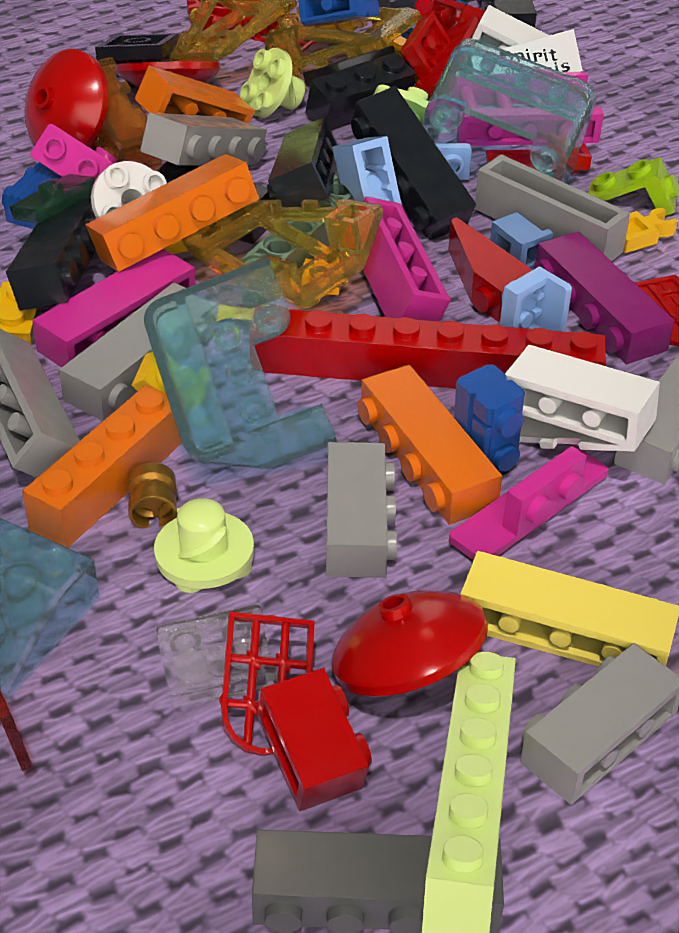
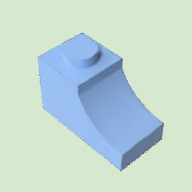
(367, 169)

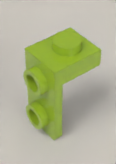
(643, 173)

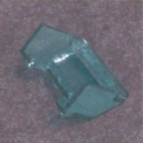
(216, 379)

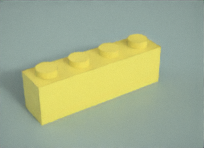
(566, 612)

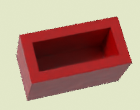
(313, 738)

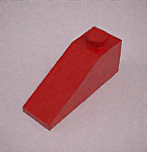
(482, 267)

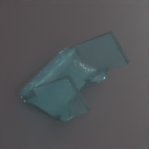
(515, 97)

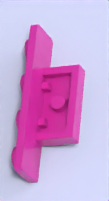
(68, 155)
(529, 503)

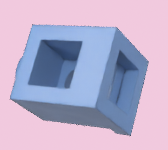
(519, 237)

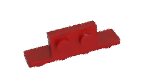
(431, 46)

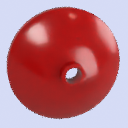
(196, 70)
(68, 93)
(408, 642)

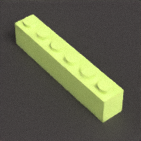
(470, 799)

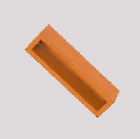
(172, 212)
(429, 444)
(97, 469)

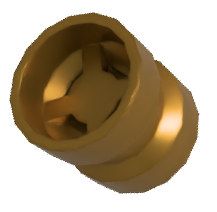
(152, 494)

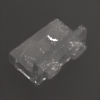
(195, 656)

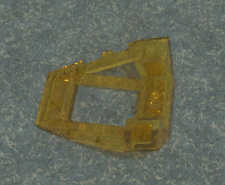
(385, 29)
(217, 39)
(349, 229)

